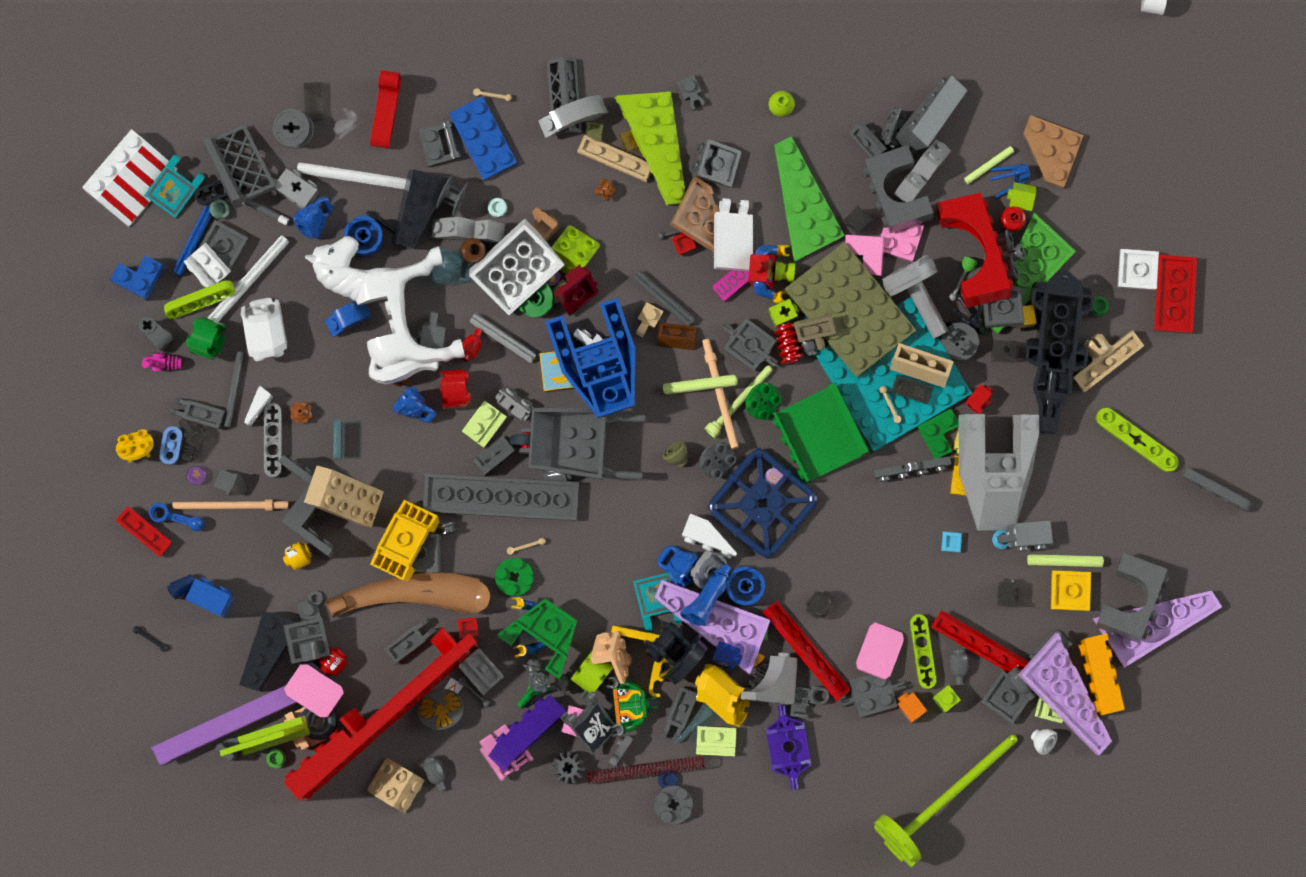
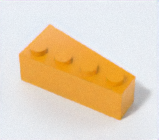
(1101, 674)

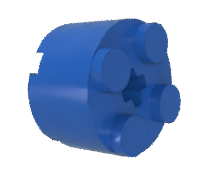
(367, 225)
(751, 577)

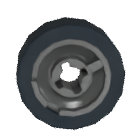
(326, 728)

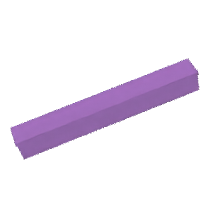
(222, 726)

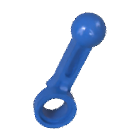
(196, 523)

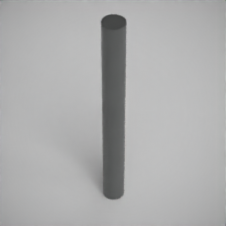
(233, 389)

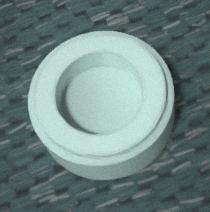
(497, 207)

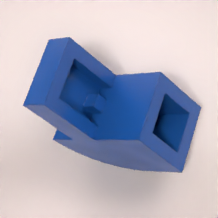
(347, 317)

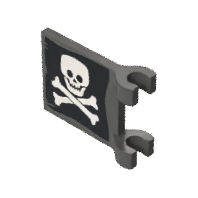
(592, 723)

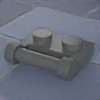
(433, 147)

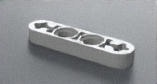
(272, 440)

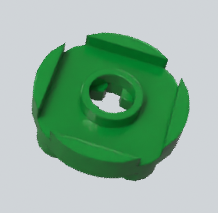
(544, 304)
(510, 587)

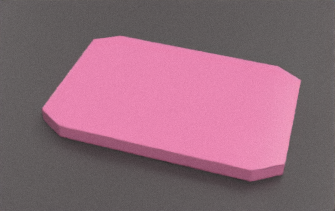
(879, 651)
(314, 691)

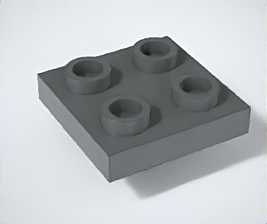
(306, 640)

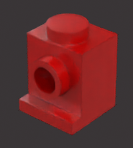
(979, 399)

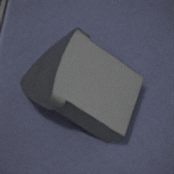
(230, 483)
(226, 744)

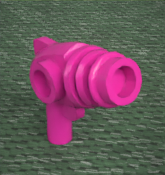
(159, 362)

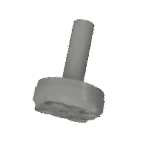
(911, 278)

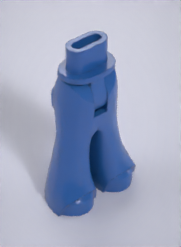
(701, 608)

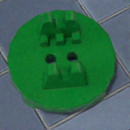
(765, 406)

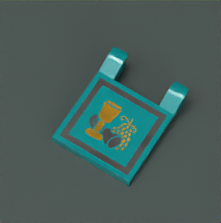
(171, 189)
(649, 606)

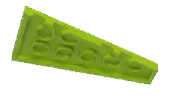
(656, 135)

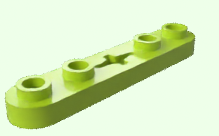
(1152, 451)

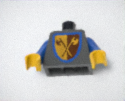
(528, 643)

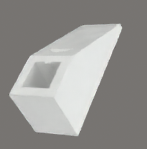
(702, 532)

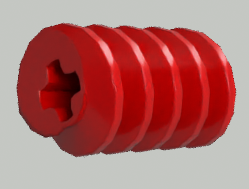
(788, 345)

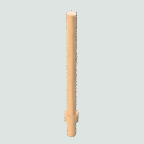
(711, 359)
(268, 505)

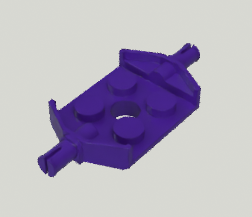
(786, 763)

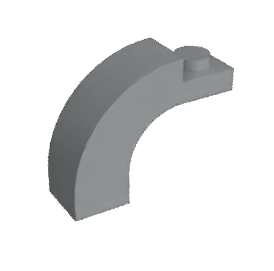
(573, 113)

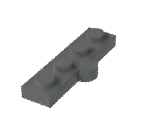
(920, 467)

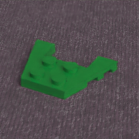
(548, 626)

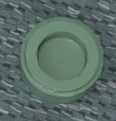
(219, 209)

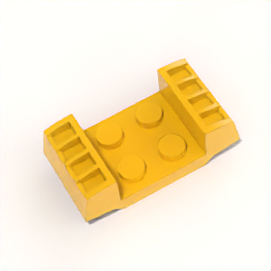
(404, 540)

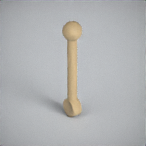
(477, 92)
(883, 390)
(511, 550)

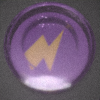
(195, 475)

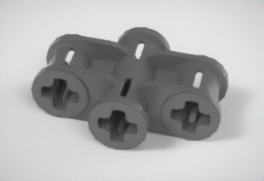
(1010, 253)

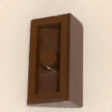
(677, 336)

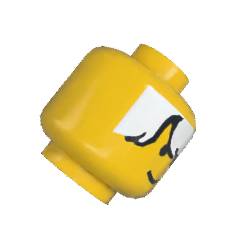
(297, 555)

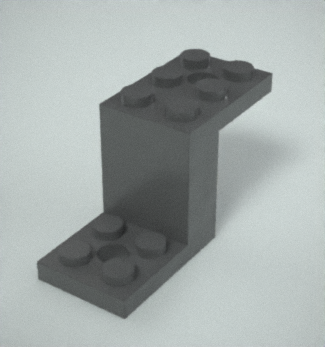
(302, 513)

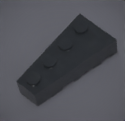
(417, 206)
(265, 651)

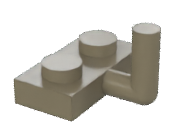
(815, 329)

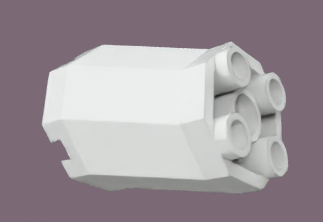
(264, 329)

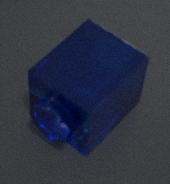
(727, 655)

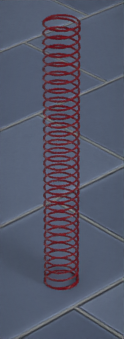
(701, 760)

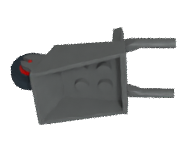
(570, 442)

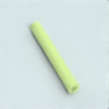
(988, 165)

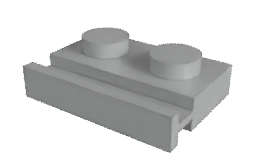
(481, 671)

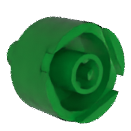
(206, 338)

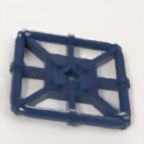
(750, 505)

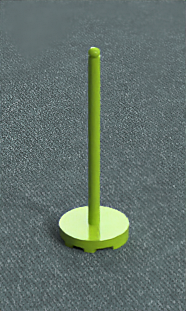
(899, 839)

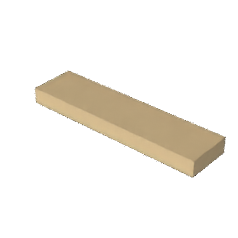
(614, 158)

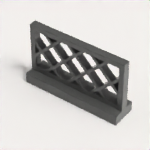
(224, 173)

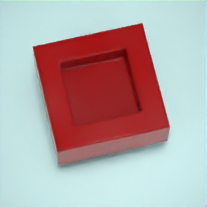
(683, 244)
(468, 626)

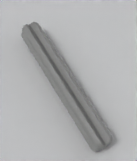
(503, 337)

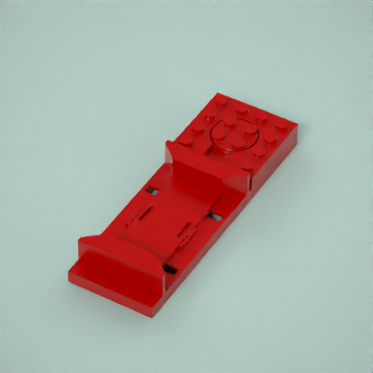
(346, 746)

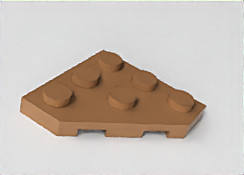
(1052, 149)
(697, 213)

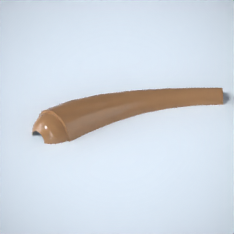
(450, 592)

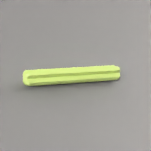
(700, 384)
(1065, 560)

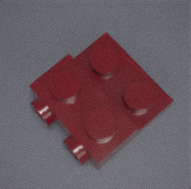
(578, 289)

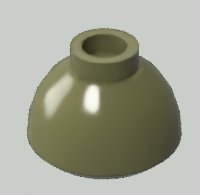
(676, 454)

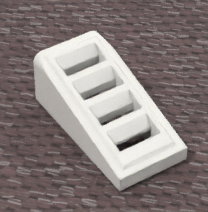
(258, 405)

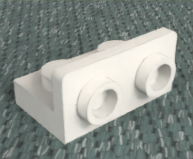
(207, 266)

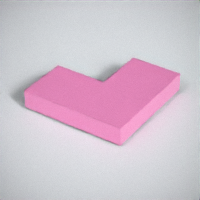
(872, 250)

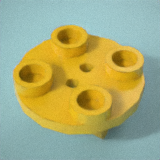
(134, 445)

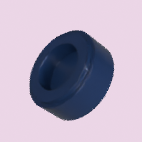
(667, 779)

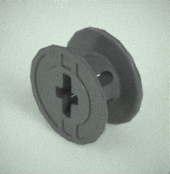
(294, 138)
(447, 193)

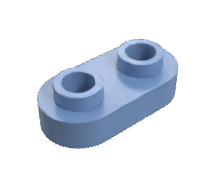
(171, 445)

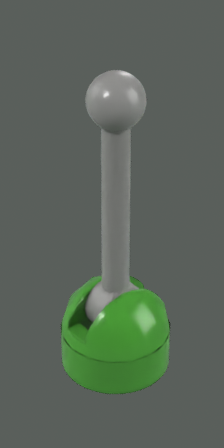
(968, 265)

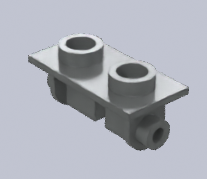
(895, 120)

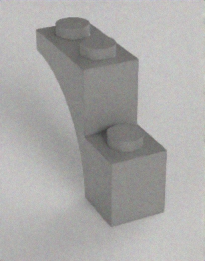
(922, 171)
(462, 228)

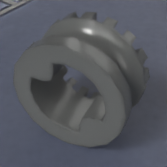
(447, 528)

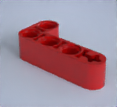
(386, 108)

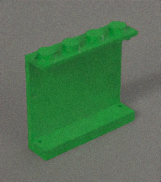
(820, 433)

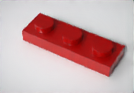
(144, 531)

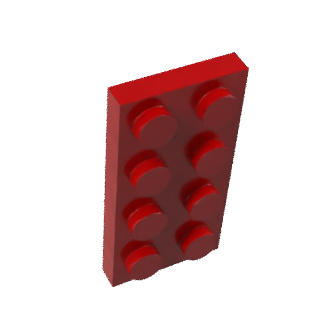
(1175, 294)

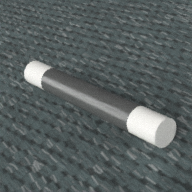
(267, 211)

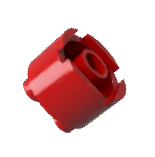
(454, 388)

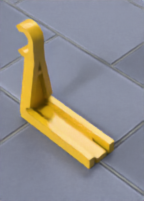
(643, 636)

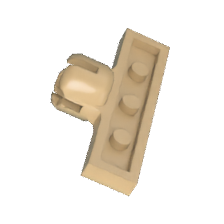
(1105, 358)

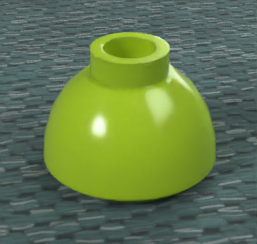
(781, 103)

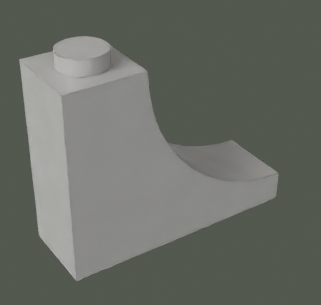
(778, 683)

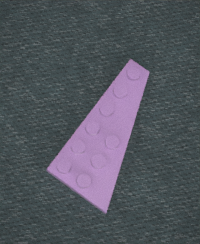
(1169, 620)
(724, 624)
(1061, 688)

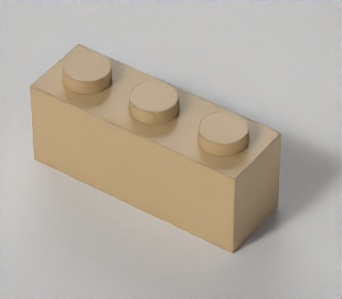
(921, 365)

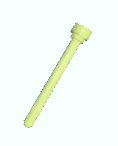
(715, 427)

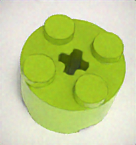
(591, 674)

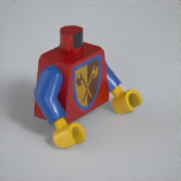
(763, 271)

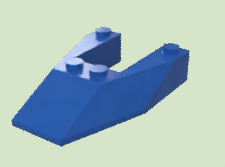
(602, 370)

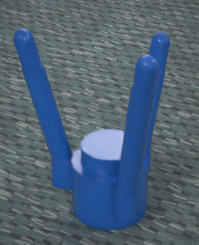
(1018, 172)

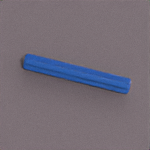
(193, 240)

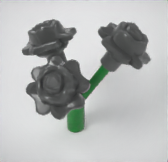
(540, 683)

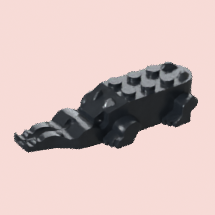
(1056, 345)

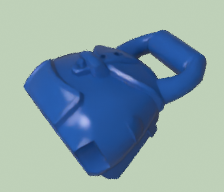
(311, 219)
(413, 405)
(679, 565)

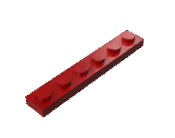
(977, 642)
(806, 650)

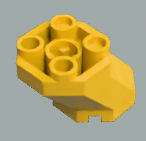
(721, 694)

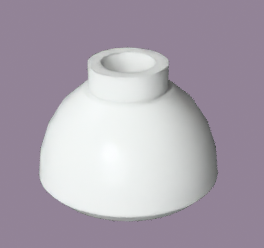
(1044, 740)

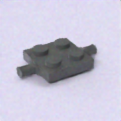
(749, 344)
(872, 695)

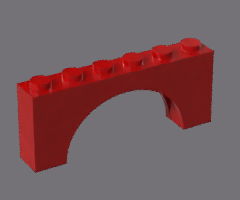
(971, 216)

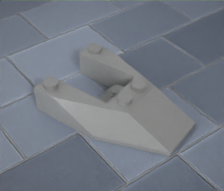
(996, 481)

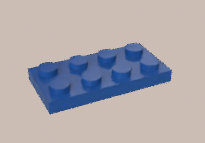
(483, 138)

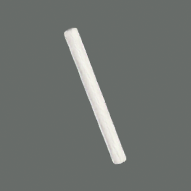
(351, 175)
(249, 278)

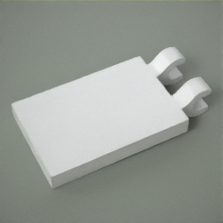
(733, 237)

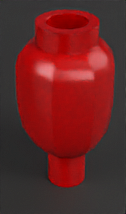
(472, 345)

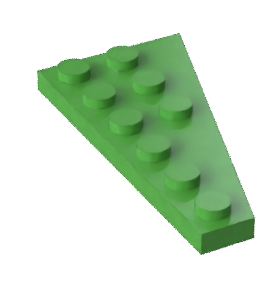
(806, 210)
(1044, 257)

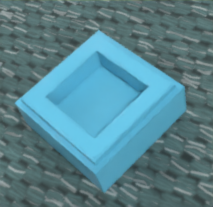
(951, 542)

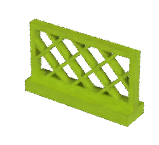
(270, 736)

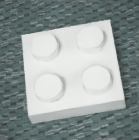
(1138, 269)

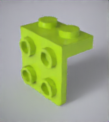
(574, 248)

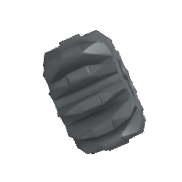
(574, 770)

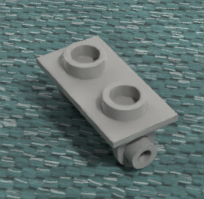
(510, 397)

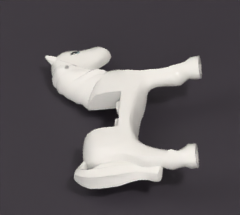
(398, 351)

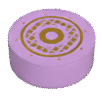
(773, 476)

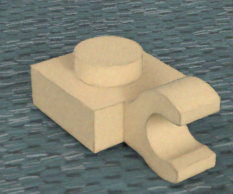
(649, 317)

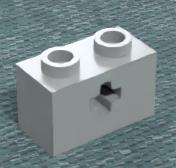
(292, 178)

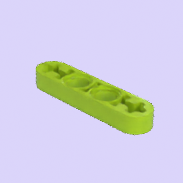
(199, 299)
(925, 651)

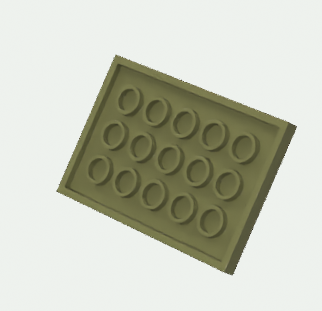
(862, 312)

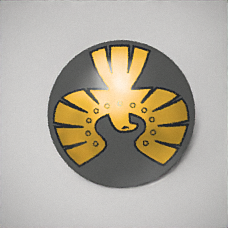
(440, 709)

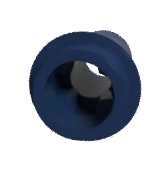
(181, 586)

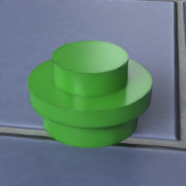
(276, 758)

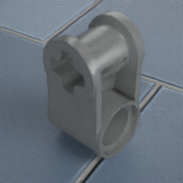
(157, 335)

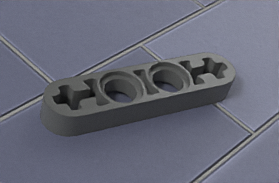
(1216, 490)

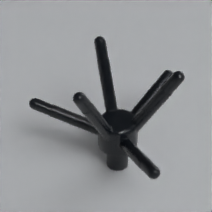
(974, 320)

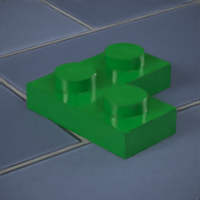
(934, 431)

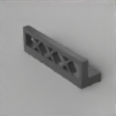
(568, 89)

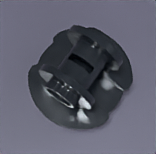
(684, 659)

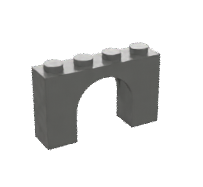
(895, 214)
(1150, 578)

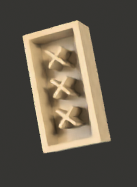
(343, 496)

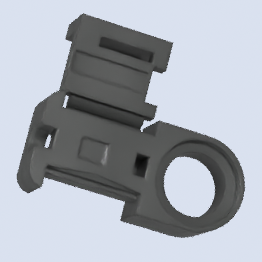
(802, 696)

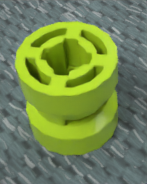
(784, 271)

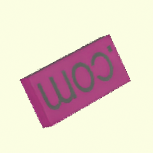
(730, 284)

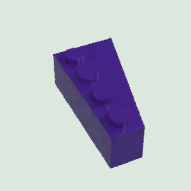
(526, 732)

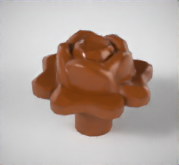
(605, 189)
(300, 412)

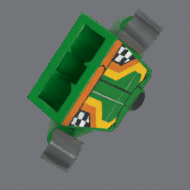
(629, 705)

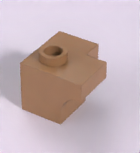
(544, 224)

